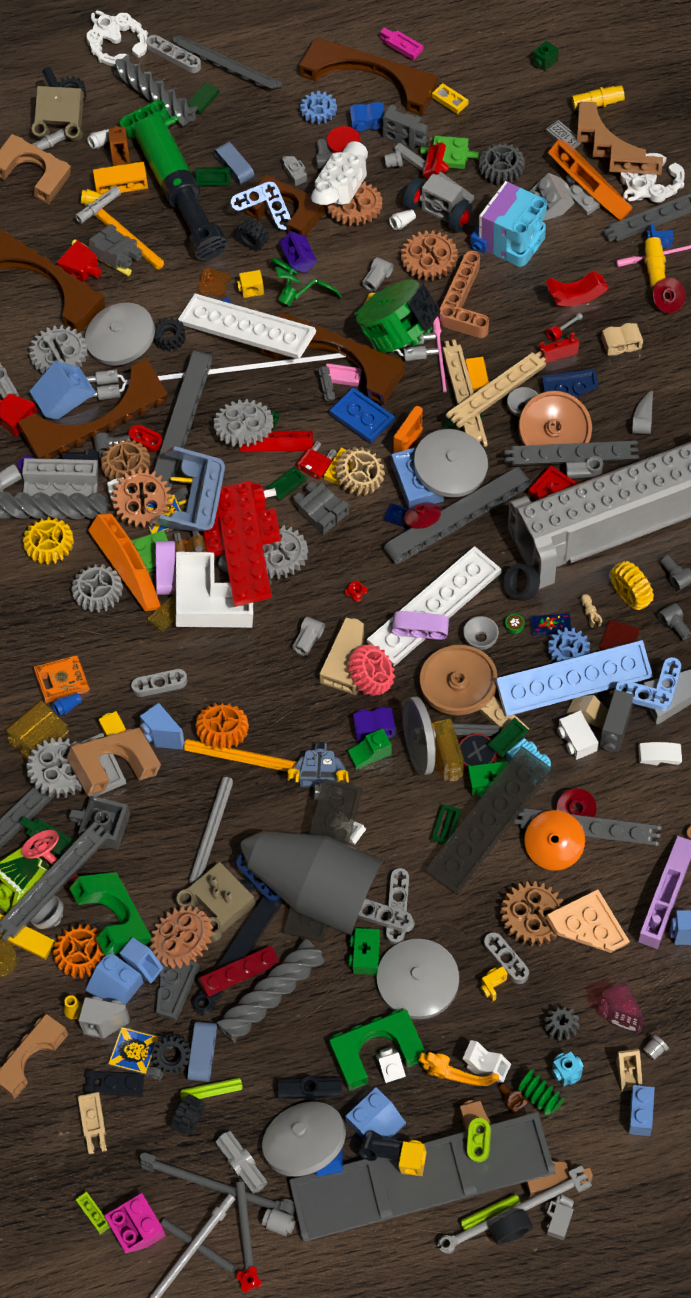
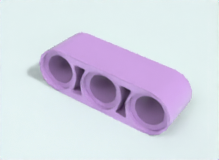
(165, 568)
(420, 625)

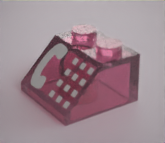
(621, 1008)

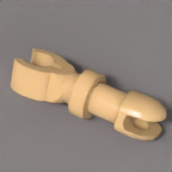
(590, 610)

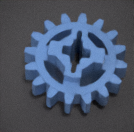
(318, 107)
(569, 645)

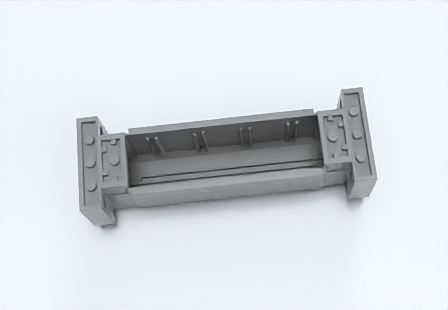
(602, 512)

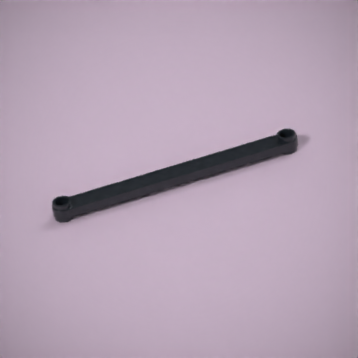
(242, 945)

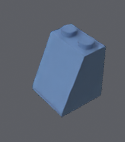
(61, 390)

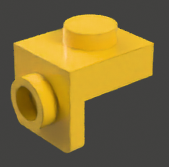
(493, 978)

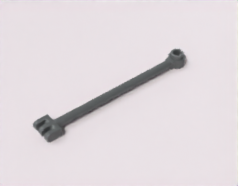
(149, 1163)

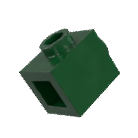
(545, 56)

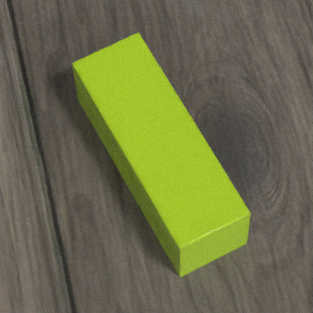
(93, 1213)

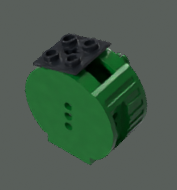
(398, 315)

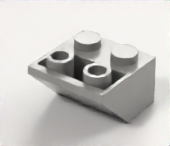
(556, 194)
(102, 1017)

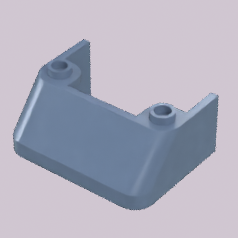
(204, 492)

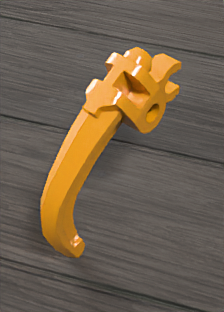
(439, 1066)

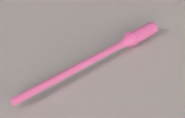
(633, 260)
(436, 329)

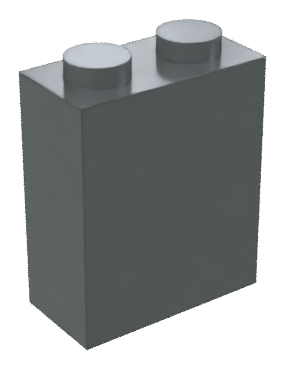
(616, 721)

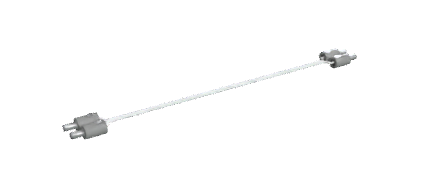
(113, 391)

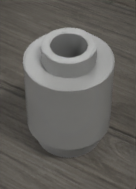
(278, 1222)

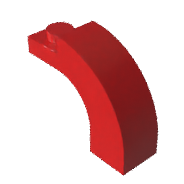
(577, 292)

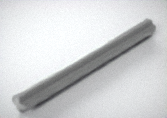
(420, 163)
(211, 829)

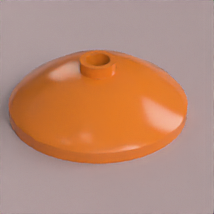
(549, 854)

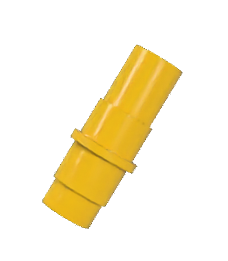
(602, 96)
(654, 260)

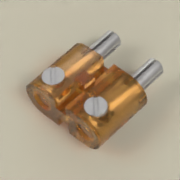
(195, 544)

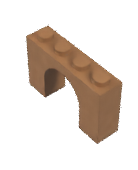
(56, 173)
(129, 744)

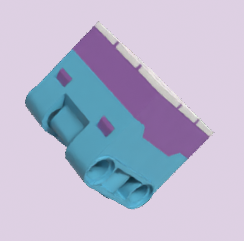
(513, 224)

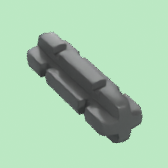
(327, 384)

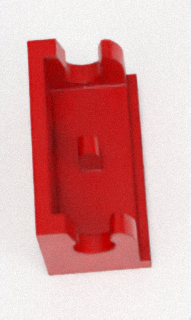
(559, 349)

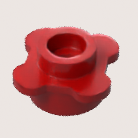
(355, 585)
(255, 1281)

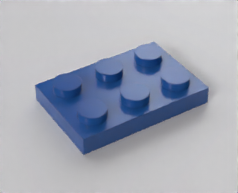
(362, 415)

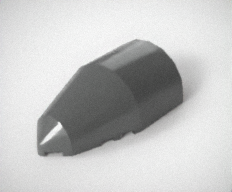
(313, 874)

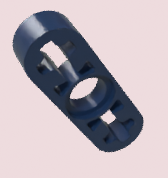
(244, 870)

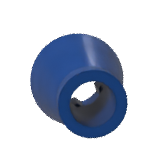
(65, 704)

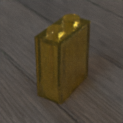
(34, 727)
(448, 750)

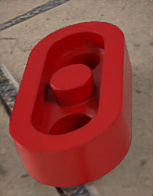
(147, 437)

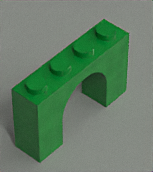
(110, 891)
(396, 1027)

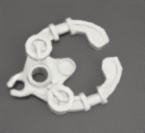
(109, 28)
(645, 186)

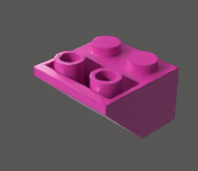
(135, 1224)

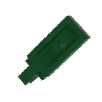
(38, 826)

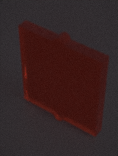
(618, 635)

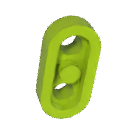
(478, 1140)

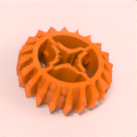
(234, 726)
(69, 962)

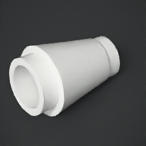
(98, 139)
(401, 219)

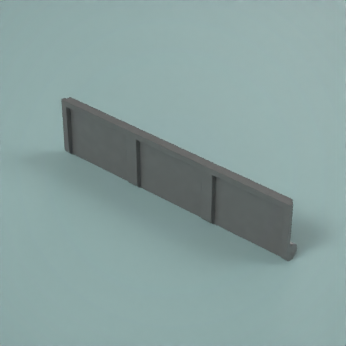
(378, 1190)

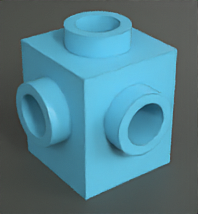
(567, 1075)

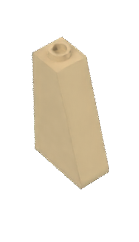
(335, 668)

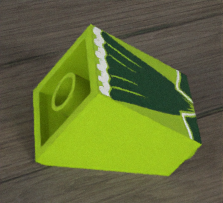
(18, 877)

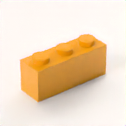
(125, 177)

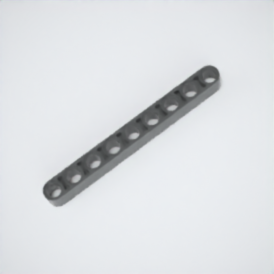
(183, 415)
(458, 515)

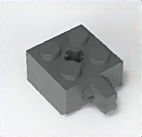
(107, 813)

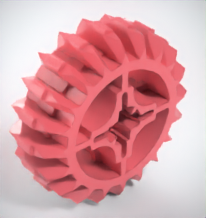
(371, 670)

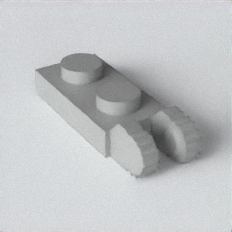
(581, 197)

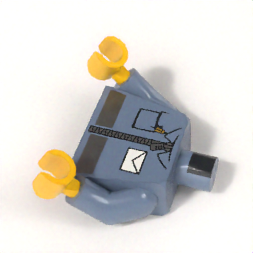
(317, 766)

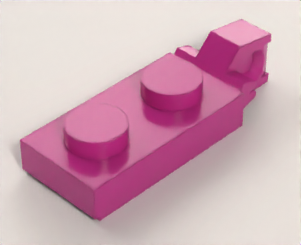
(401, 43)

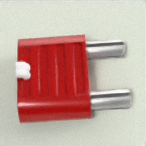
(315, 463)

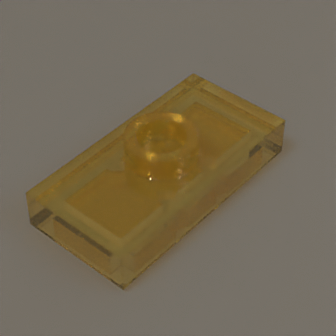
(164, 614)

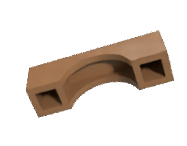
(45, 1035)

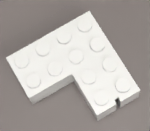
(201, 600)

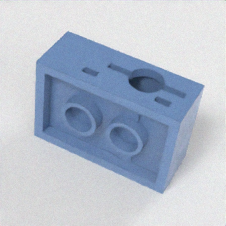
(410, 486)

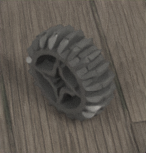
(501, 169)

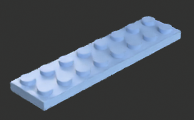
(573, 678)

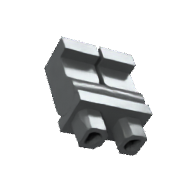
(404, 128)
(114, 247)
(321, 507)

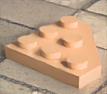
(589, 923)

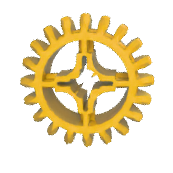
(47, 533)
(631, 585)

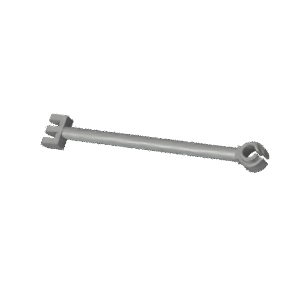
(574, 1181)

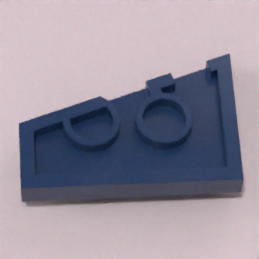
(573, 383)

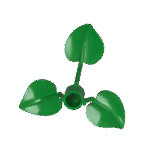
(289, 292)

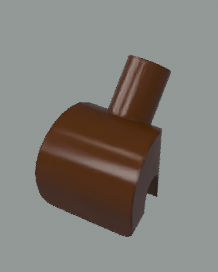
(513, 1099)

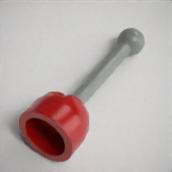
(555, 332)

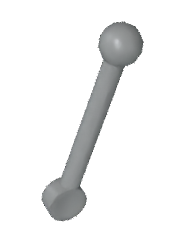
(47, 339)

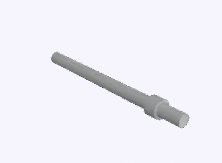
(217, 1214)

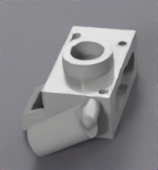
(294, 170)
(560, 1217)

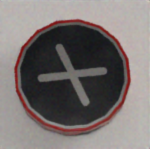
(476, 750)

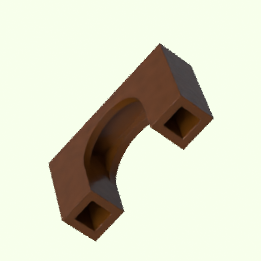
(304, 218)

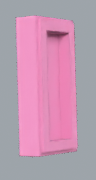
(345, 375)

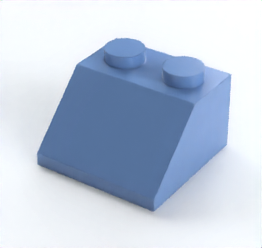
(161, 729)
(114, 980)
(376, 1115)

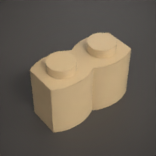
(622, 339)

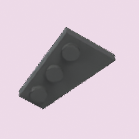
(174, 989)

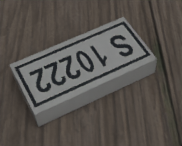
(560, 131)

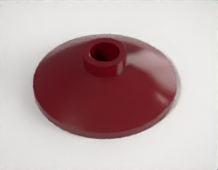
(675, 292)
(422, 515)
(579, 796)

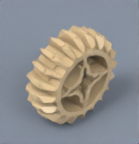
(361, 462)

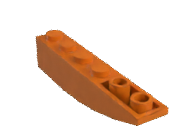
(589, 179)
(124, 559)

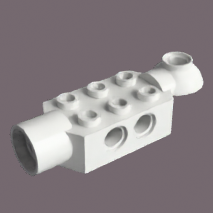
(341, 175)

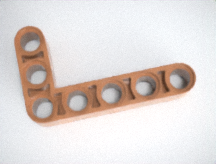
(452, 314)

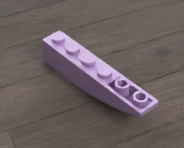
(666, 893)

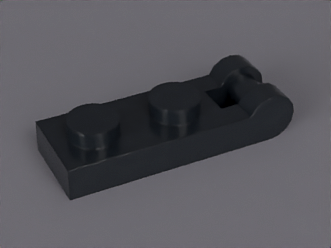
(115, 1084)

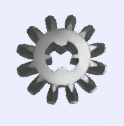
(554, 1026)

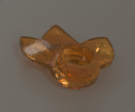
(215, 283)

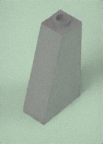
(680, 700)

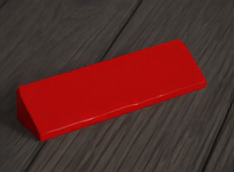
(282, 442)

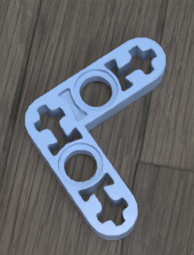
(263, 196)
(660, 692)

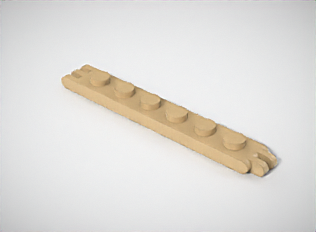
(462, 387)
(497, 389)

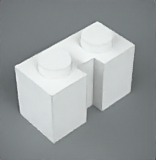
(578, 735)

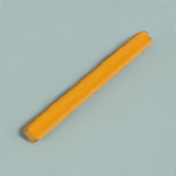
(148, 254)
(239, 755)

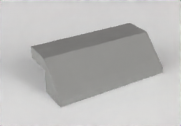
(60, 476)

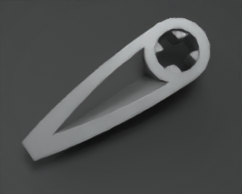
(643, 415)

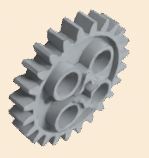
(73, 344)
(243, 423)
(288, 552)
(53, 751)

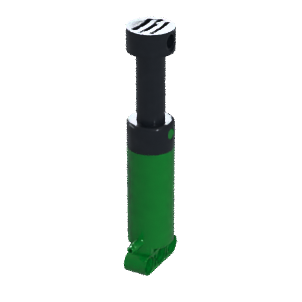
(175, 178)

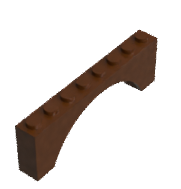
(329, 57)
(80, 300)
(380, 369)
(51, 439)

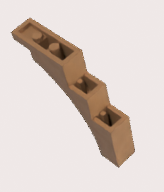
(622, 155)
(473, 1110)

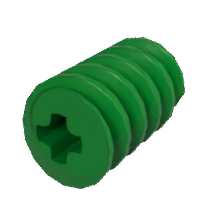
(539, 1093)

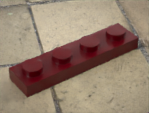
(239, 971)

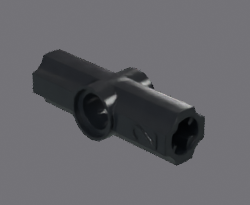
(323, 1088)

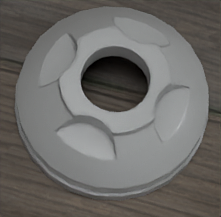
(519, 397)
(483, 626)
(49, 915)

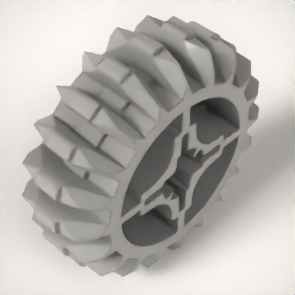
(101, 593)

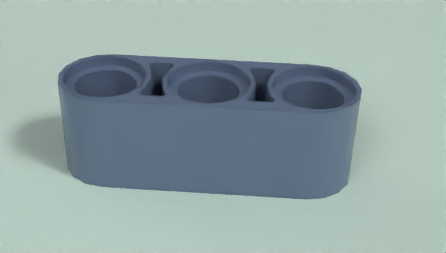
(230, 157)
(202, 1051)

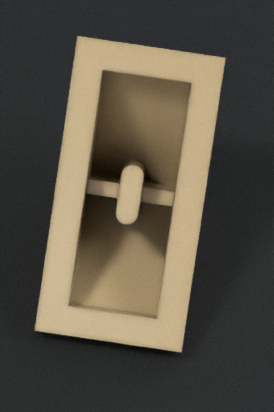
(591, 708)
(629, 1069)

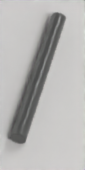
(244, 1222)
(202, 1248)

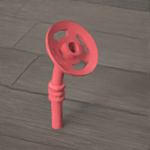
(43, 849)

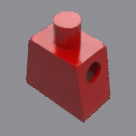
(80, 262)
(13, 410)

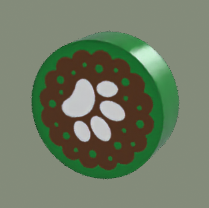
(514, 623)

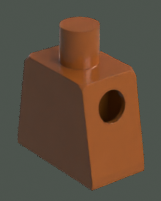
(119, 140)

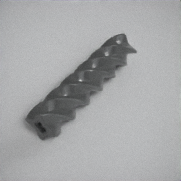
(154, 89)
(55, 506)
(269, 991)

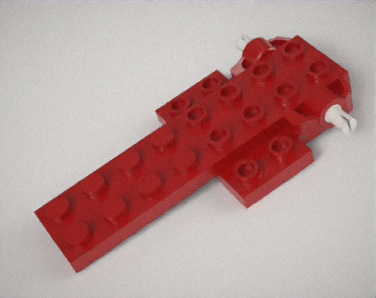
(240, 532)

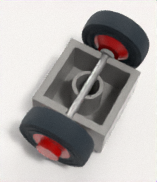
(439, 199)

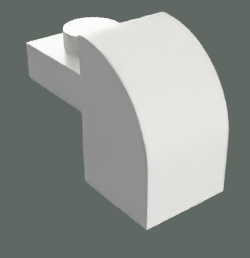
(484, 1062)

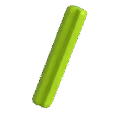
(213, 1089)
(490, 1212)

